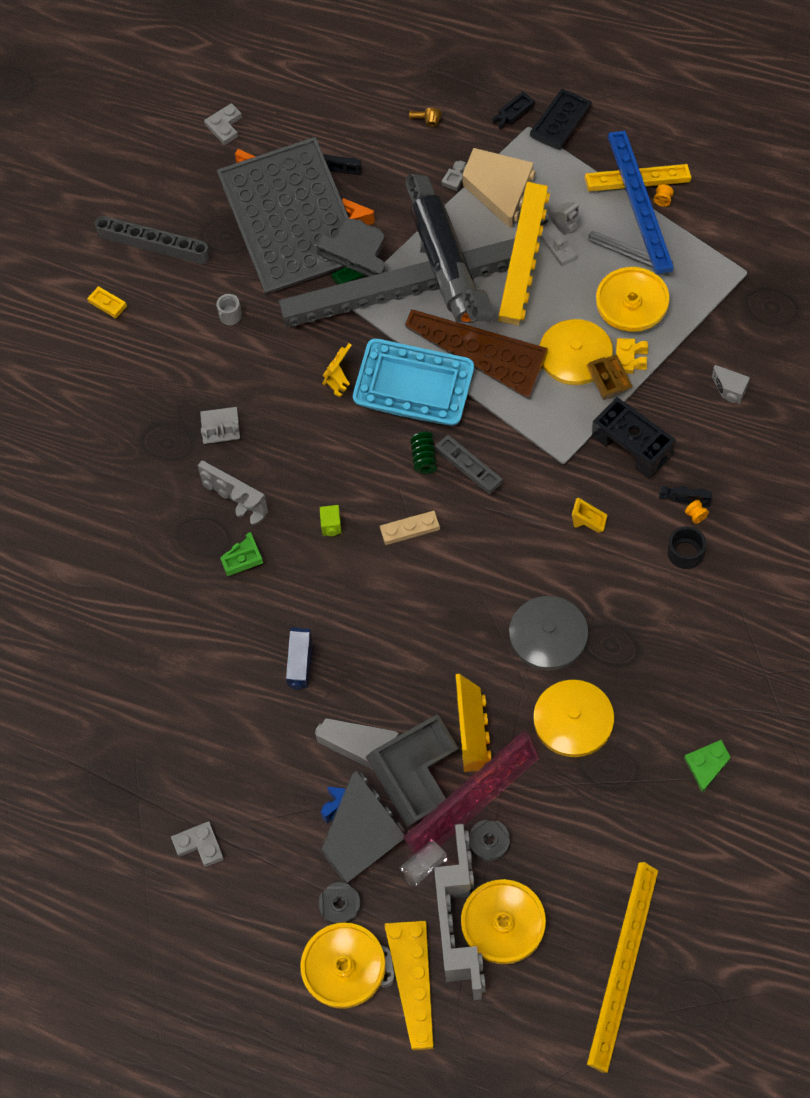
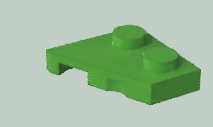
(707, 763)

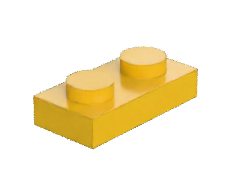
(107, 302)

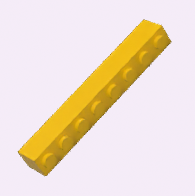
(522, 254)

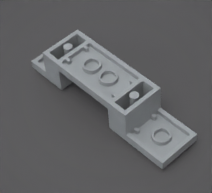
(453, 883)

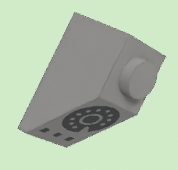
(730, 384)

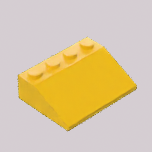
(472, 724)

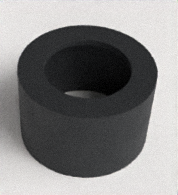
(686, 535)

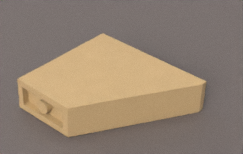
(498, 182)

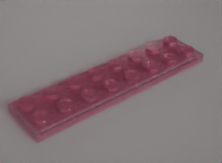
(474, 794)

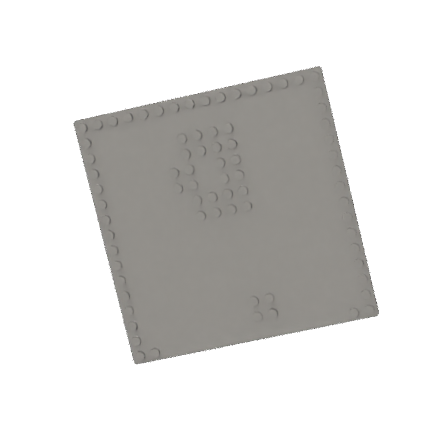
(561, 414)

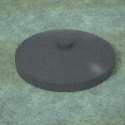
(548, 633)

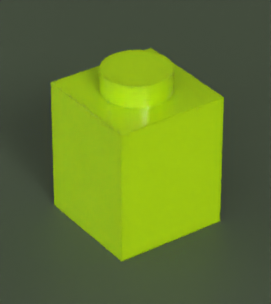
(330, 520)

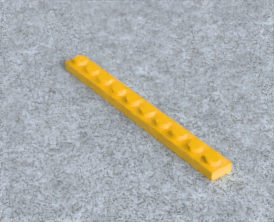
(622, 968)

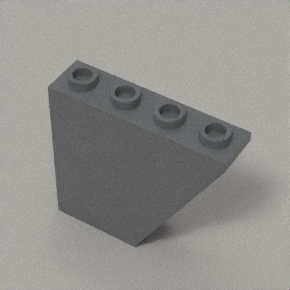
(359, 830)

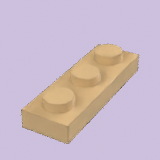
(409, 527)

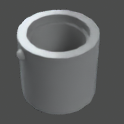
(229, 309)

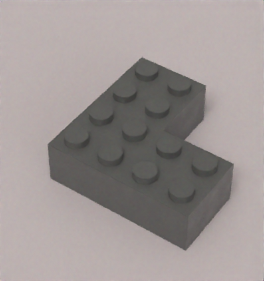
(404, 767)

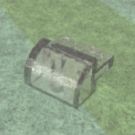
(423, 863)

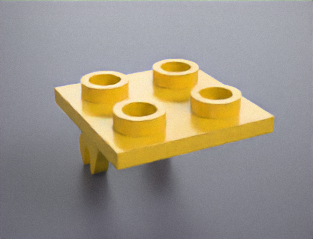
(334, 375)

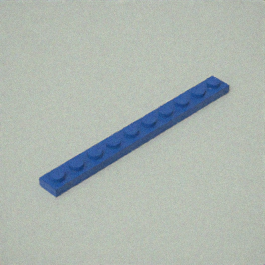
(640, 202)

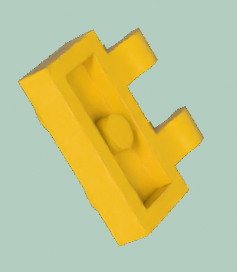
(626, 352)

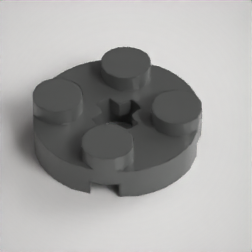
(491, 829)
(348, 896)

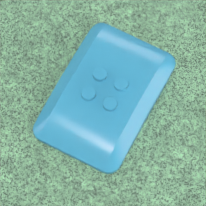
(413, 382)

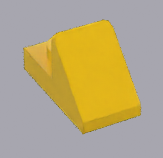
(588, 515)

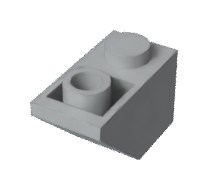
(566, 217)

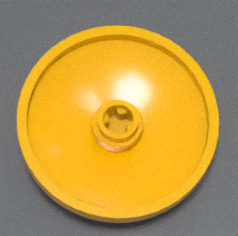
(632, 299)
(572, 347)
(573, 718)
(503, 921)
(343, 965)

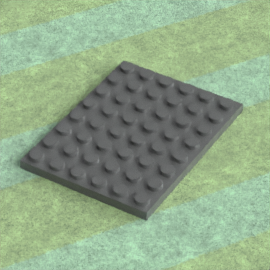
(283, 210)

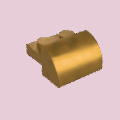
(609, 376)

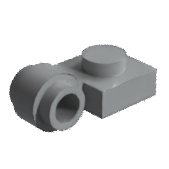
(454, 178)

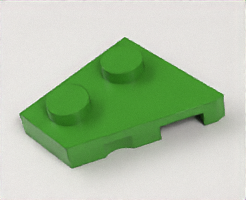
(241, 556)

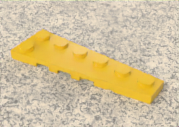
(411, 967)

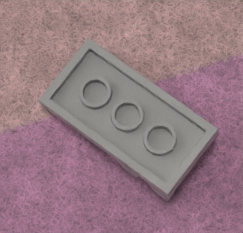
(229, 487)

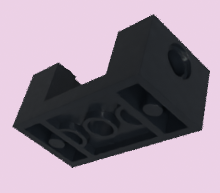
(650, 447)

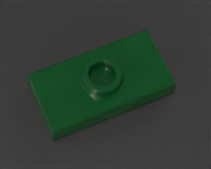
(346, 275)

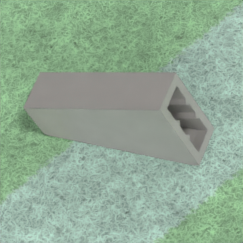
(352, 739)

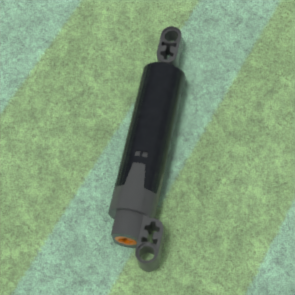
(446, 254)

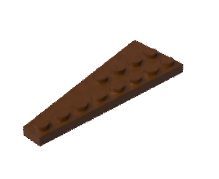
(498, 356)

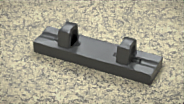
(468, 464)

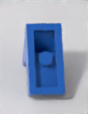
(329, 809)

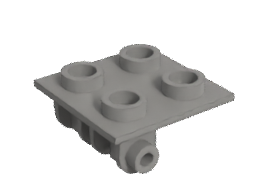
(220, 425)

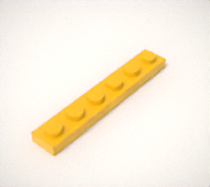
(651, 176)

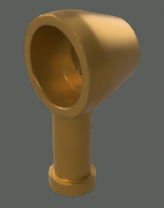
(431, 116)

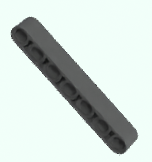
(152, 240)

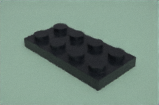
(560, 119)

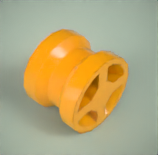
(663, 195)
(696, 511)

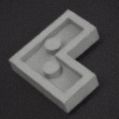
(221, 123)
(200, 839)

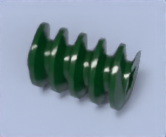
(423, 452)

